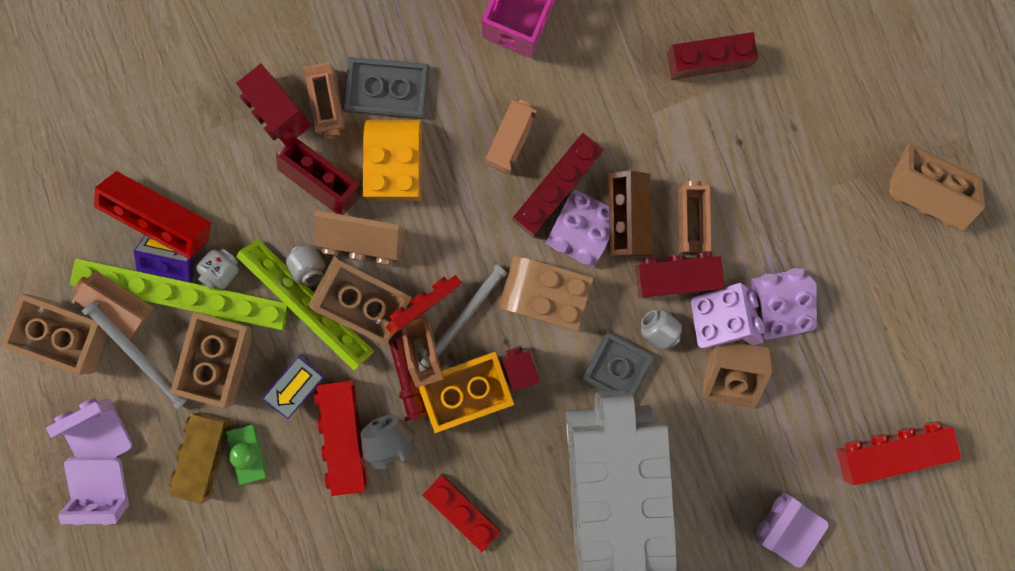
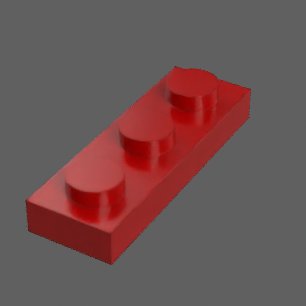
(422, 303)
(461, 513)

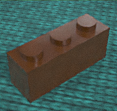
(630, 214)

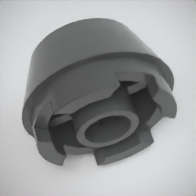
(386, 441)

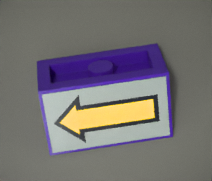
(161, 261)
(293, 386)

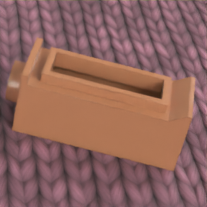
(331, 127)
(511, 135)
(695, 189)
(117, 303)
(415, 333)

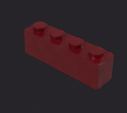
(557, 185)

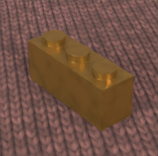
(199, 457)

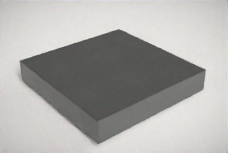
(617, 365)

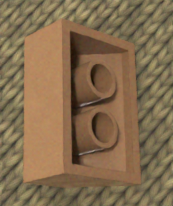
(937, 187)
(358, 237)

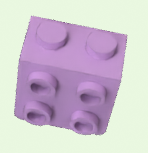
(581, 229)
(786, 302)
(727, 316)
(93, 430)
(95, 491)
(791, 530)

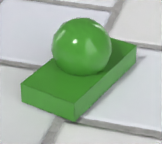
(246, 454)

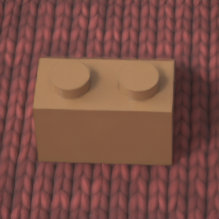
(737, 374)

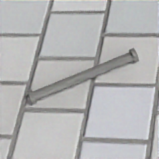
(465, 314)
(132, 351)

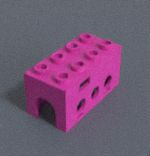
(517, 23)

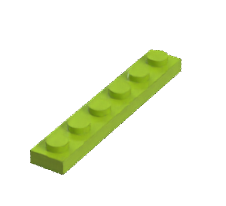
(297, 298)

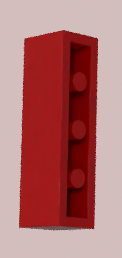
(152, 214)
(342, 437)
(898, 453)

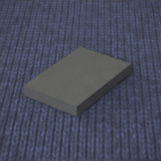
(386, 87)

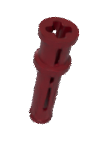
(409, 392)

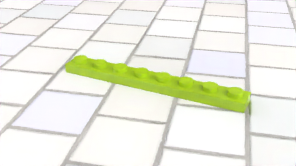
(189, 295)

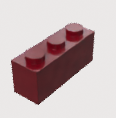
(712, 55)
(272, 105)
(317, 176)
(679, 275)

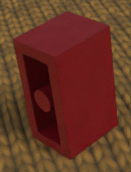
(520, 368)

